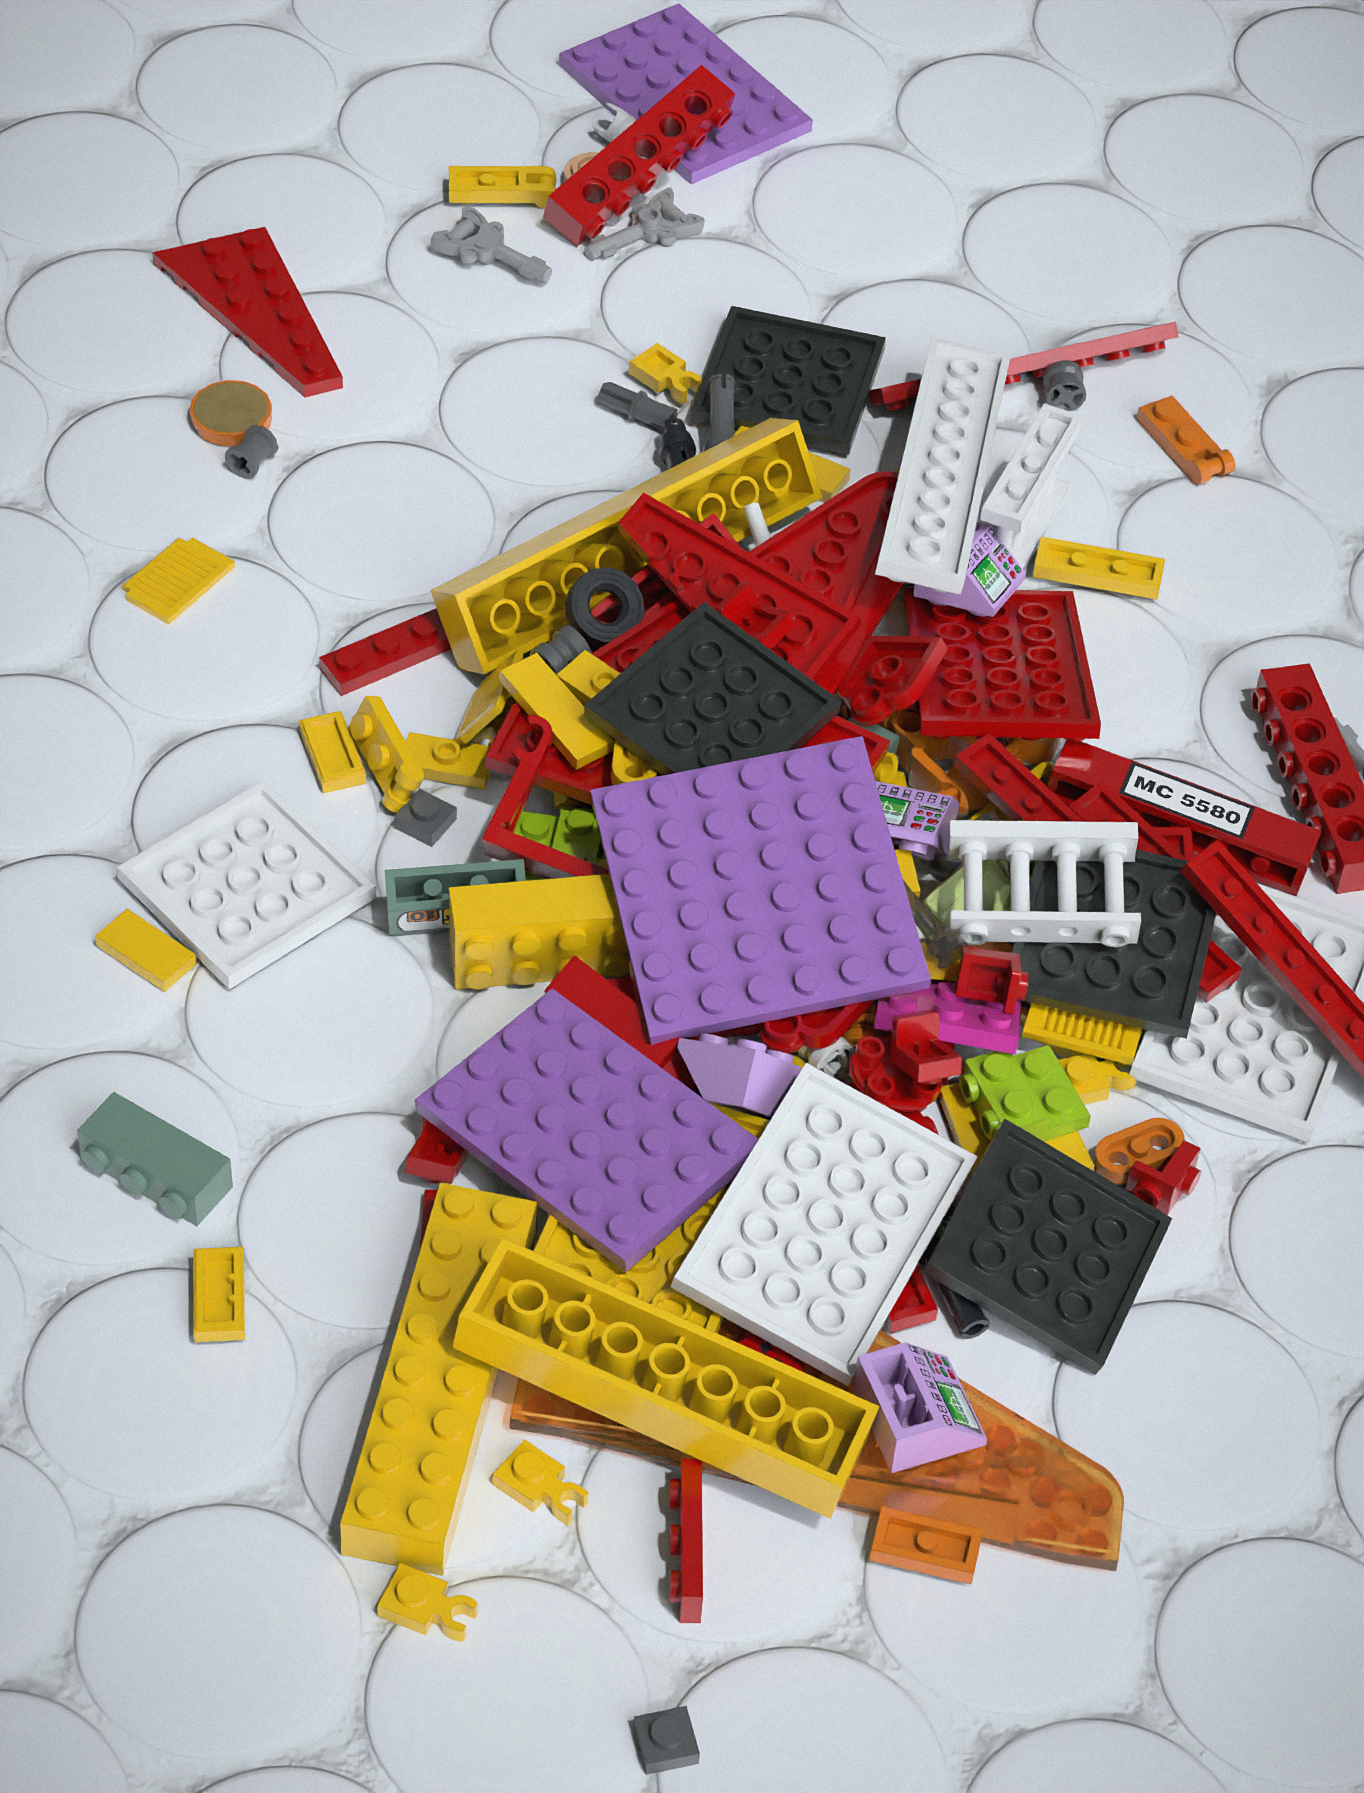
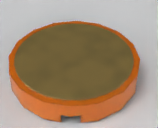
(228, 409)

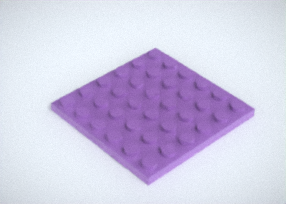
(758, 890)

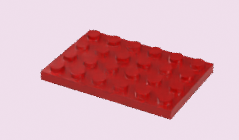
(1007, 672)

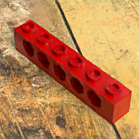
(696, 94)
(1316, 767)

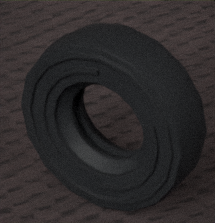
(613, 582)

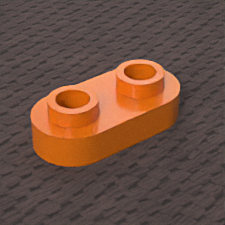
(1136, 1144)

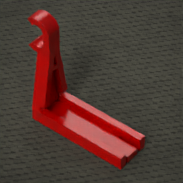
(504, 844)

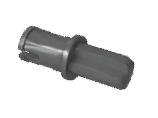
(636, 405)

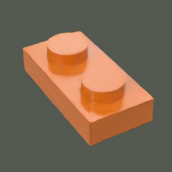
(926, 1545)

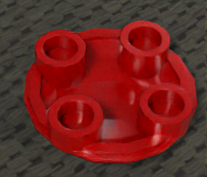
(885, 1081)

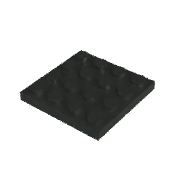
(794, 373)
(710, 699)
(1133, 984)
(1049, 1246)

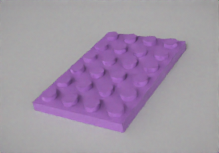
(656, 53)
(588, 1128)

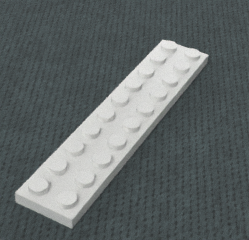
(944, 467)

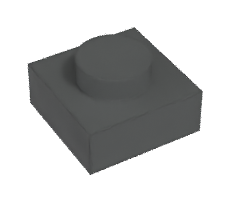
(425, 817)
(666, 1740)

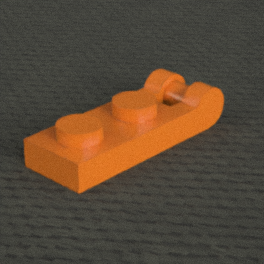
(1185, 440)

